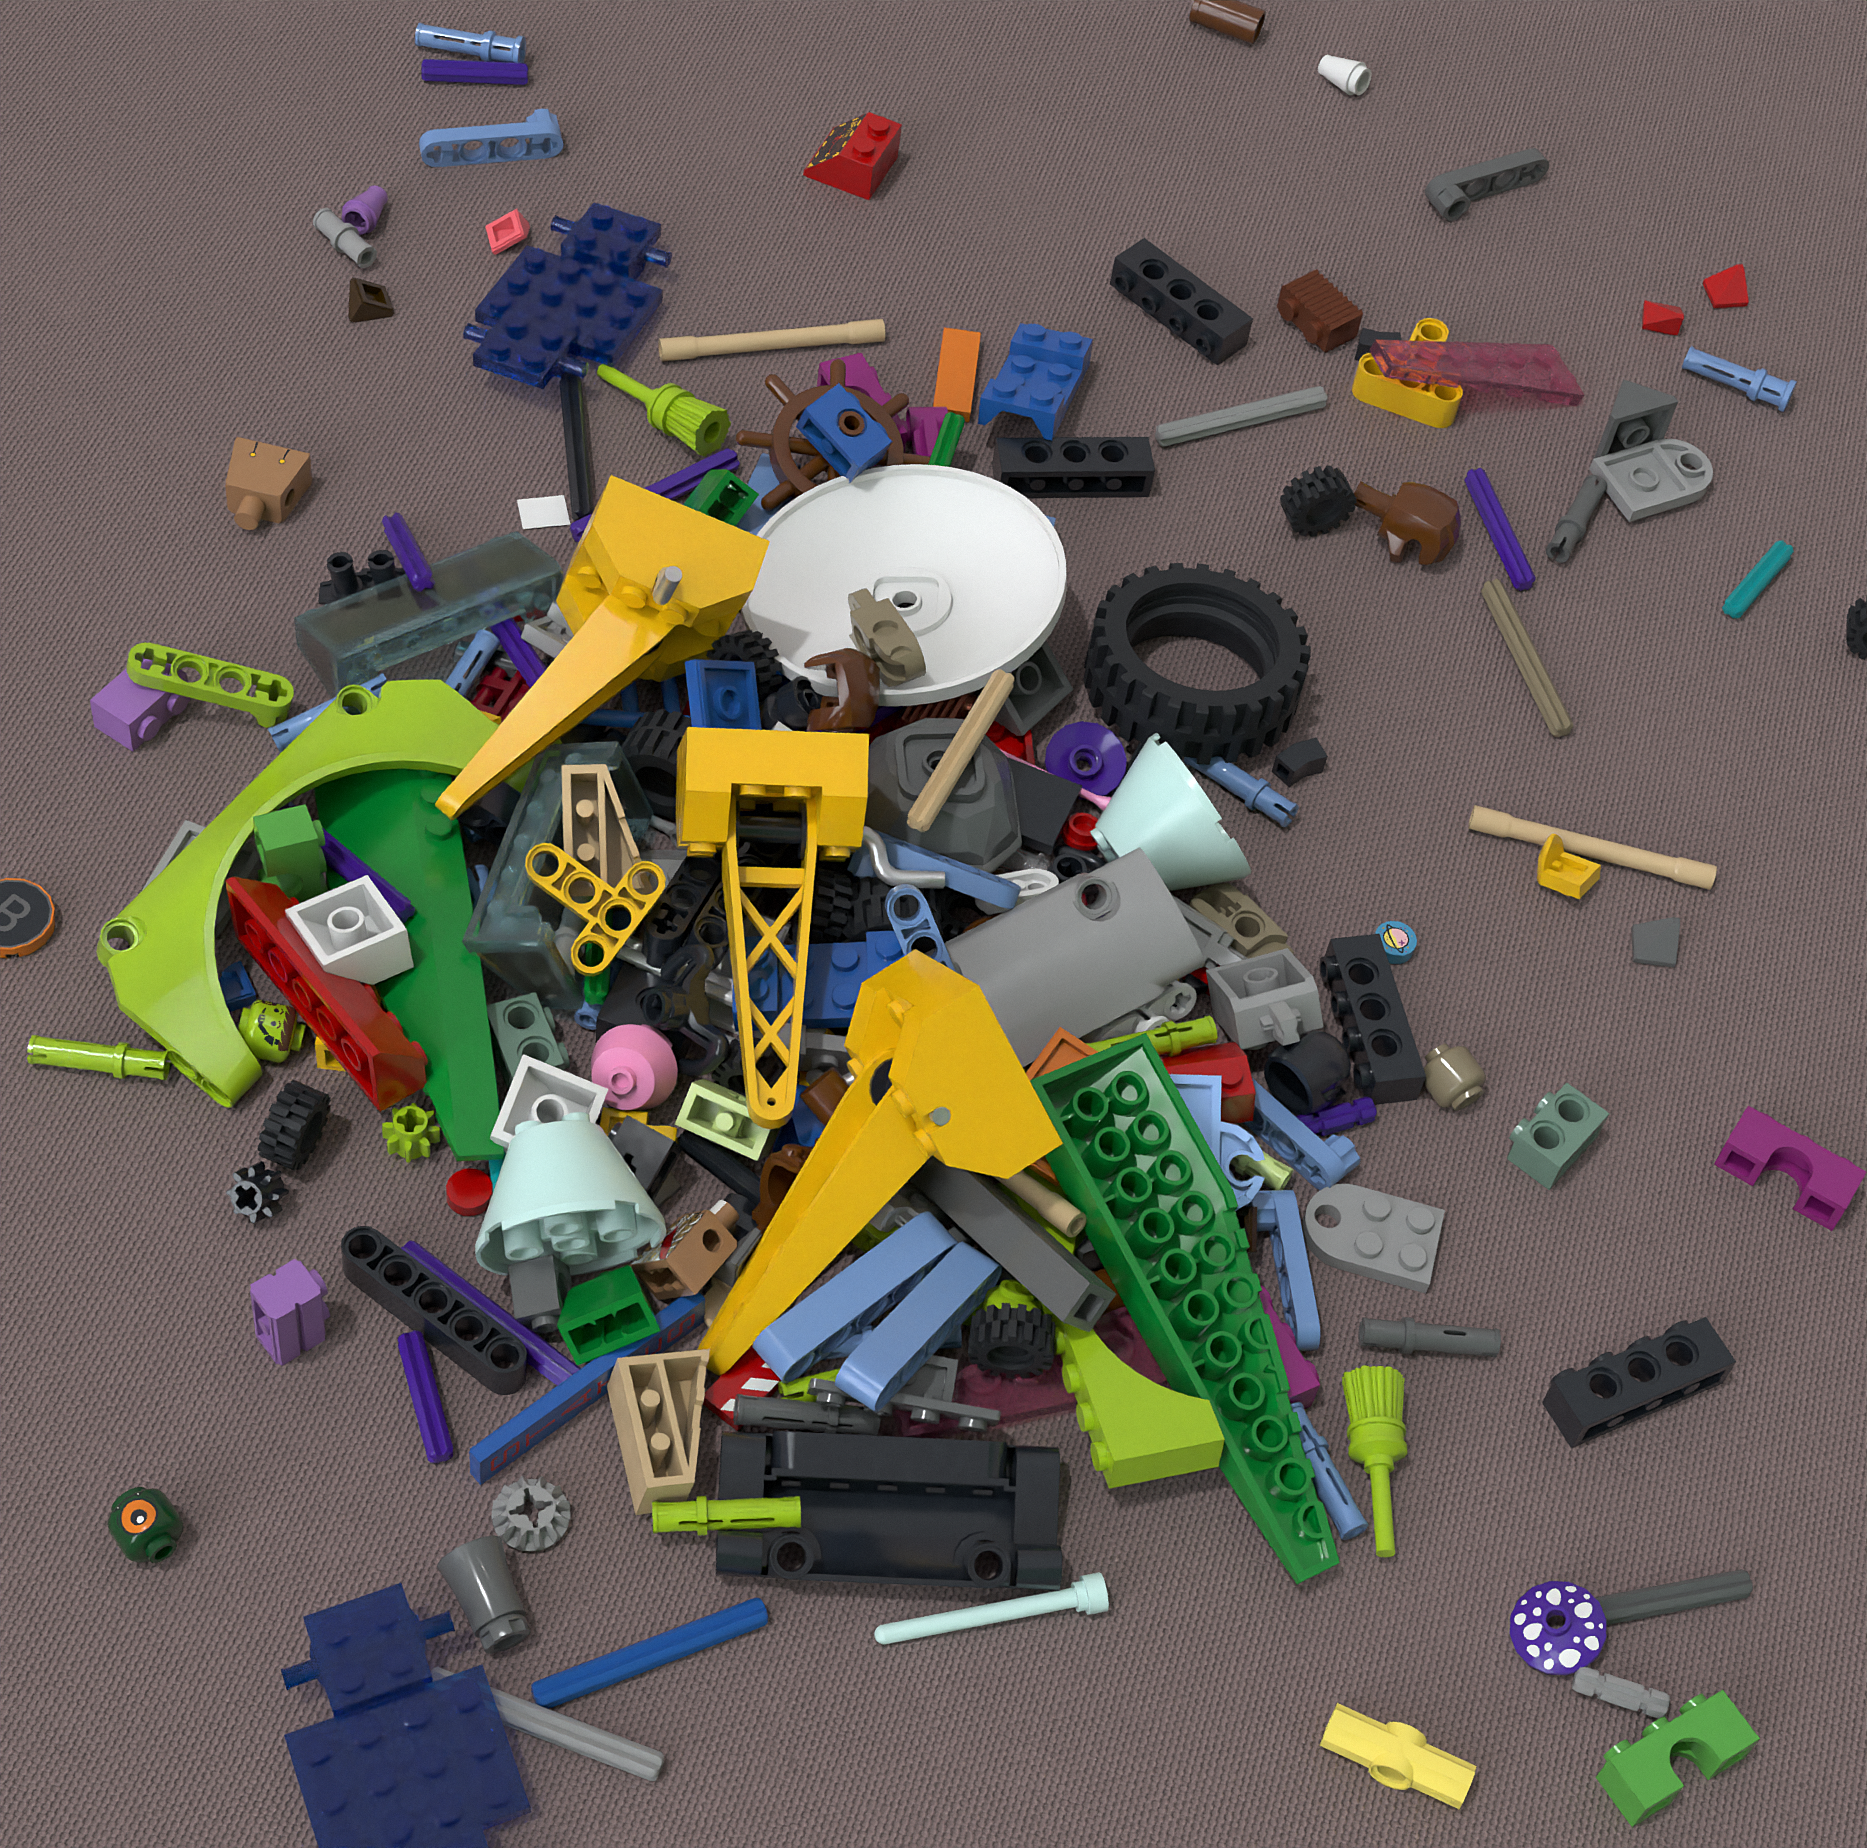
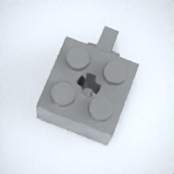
(1265, 1000)

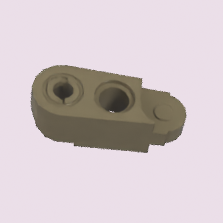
(885, 638)
(1242, 918)

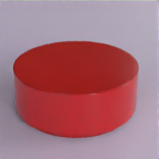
(469, 1192)

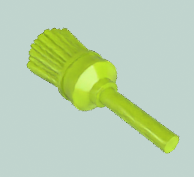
(676, 411)
(1377, 1438)

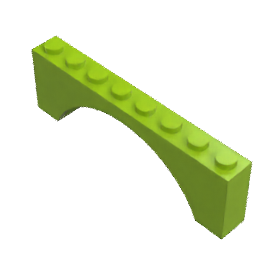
(1133, 1423)

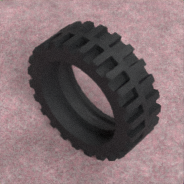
(1209, 608)

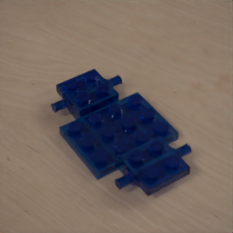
(573, 303)
(403, 1753)

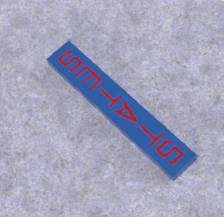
(578, 1392)

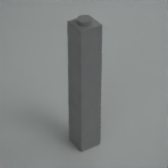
(1016, 1242)

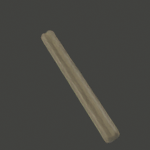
(1527, 658)

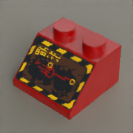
(857, 155)

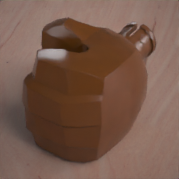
(1416, 514)
(857, 692)

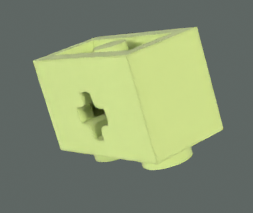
(724, 1119)

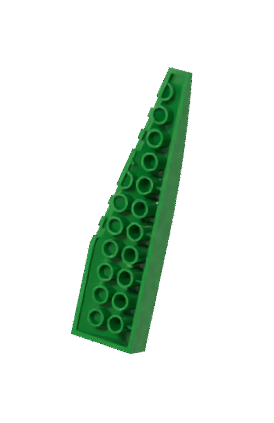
(440, 1001)
(1185, 1275)

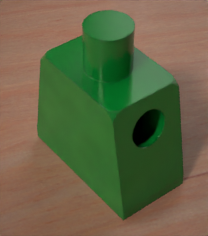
(722, 496)
(609, 1312)

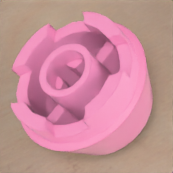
(634, 1067)

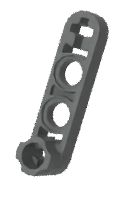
(1453, 191)

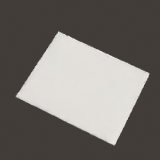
(543, 512)

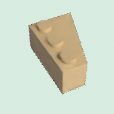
(597, 830)

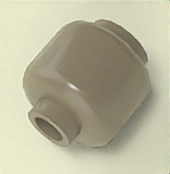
(1453, 1077)

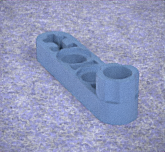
(540, 128)
(957, 874)
(1317, 1161)
(1280, 1216)

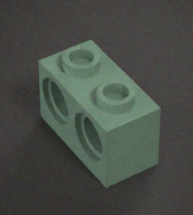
(534, 1041)
(1562, 1138)

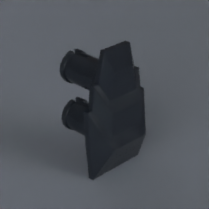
(348, 582)

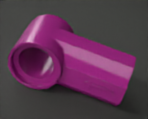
(924, 427)

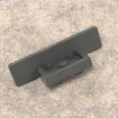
(925, 1395)

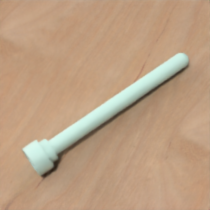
(1085, 1595)

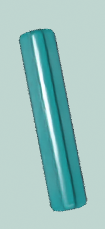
(1757, 579)

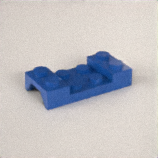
(1038, 377)
(831, 980)

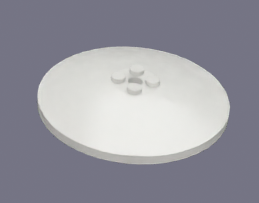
(948, 540)

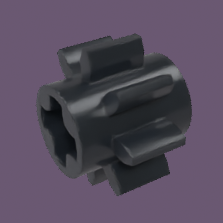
(257, 1192)

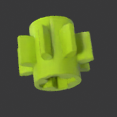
(411, 1132)

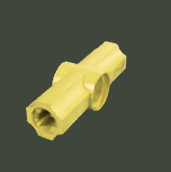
(1398, 1756)

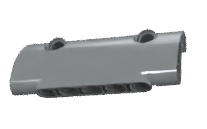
(1067, 968)

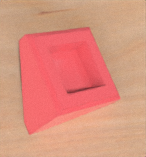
(507, 231)

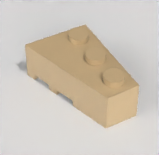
(658, 1422)

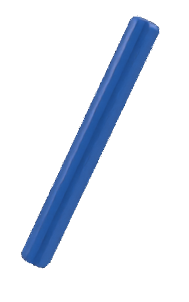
(649, 1653)

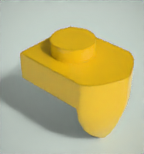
(1565, 871)

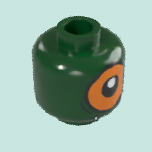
(145, 1525)

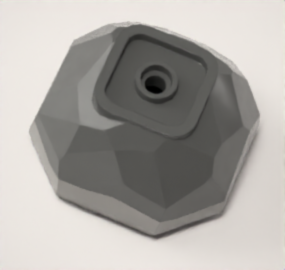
(978, 817)

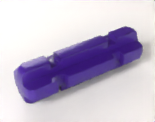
(1340, 1116)

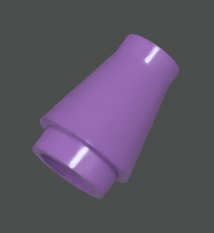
(365, 209)

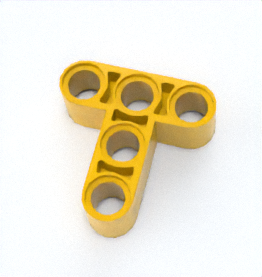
(1418, 401)
(604, 899)

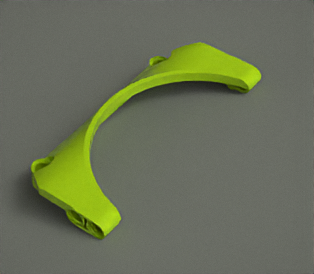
(170, 970)

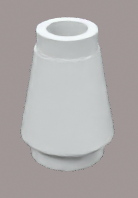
(1347, 74)

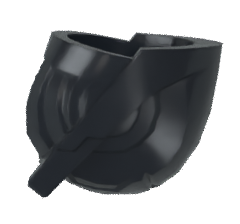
(1308, 1073)

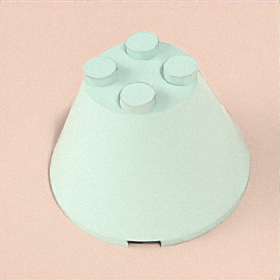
(1171, 821)
(566, 1197)

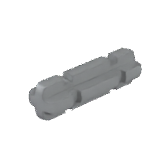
(1621, 1692)

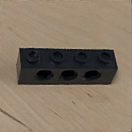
(1181, 301)
(1075, 466)
(1363, 991)
(1585, 1416)

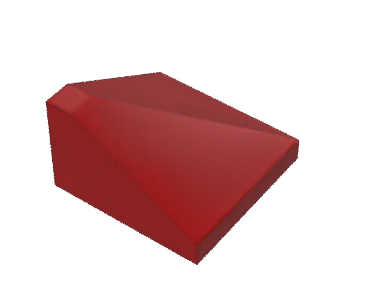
(1727, 288)
(1662, 317)

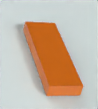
(957, 371)

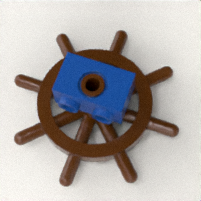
(842, 431)

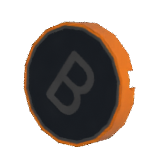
(25, 917)

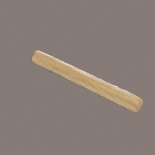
(960, 751)

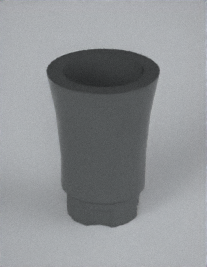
(486, 1592)

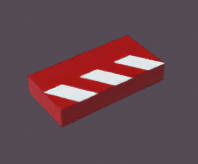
(747, 1377)

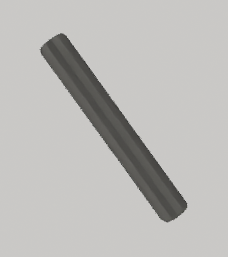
(1676, 1596)

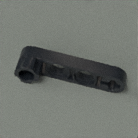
(663, 940)

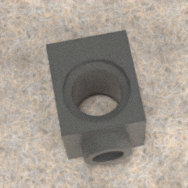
(539, 1292)

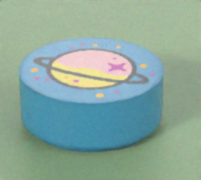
(1397, 940)

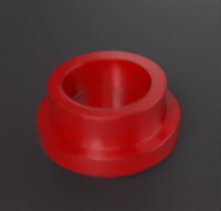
(1077, 832)

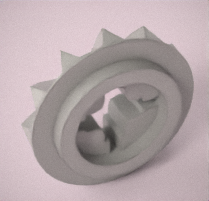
(517, 1529)

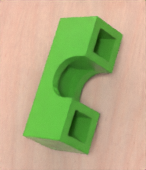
(291, 852)
(1706, 1733)

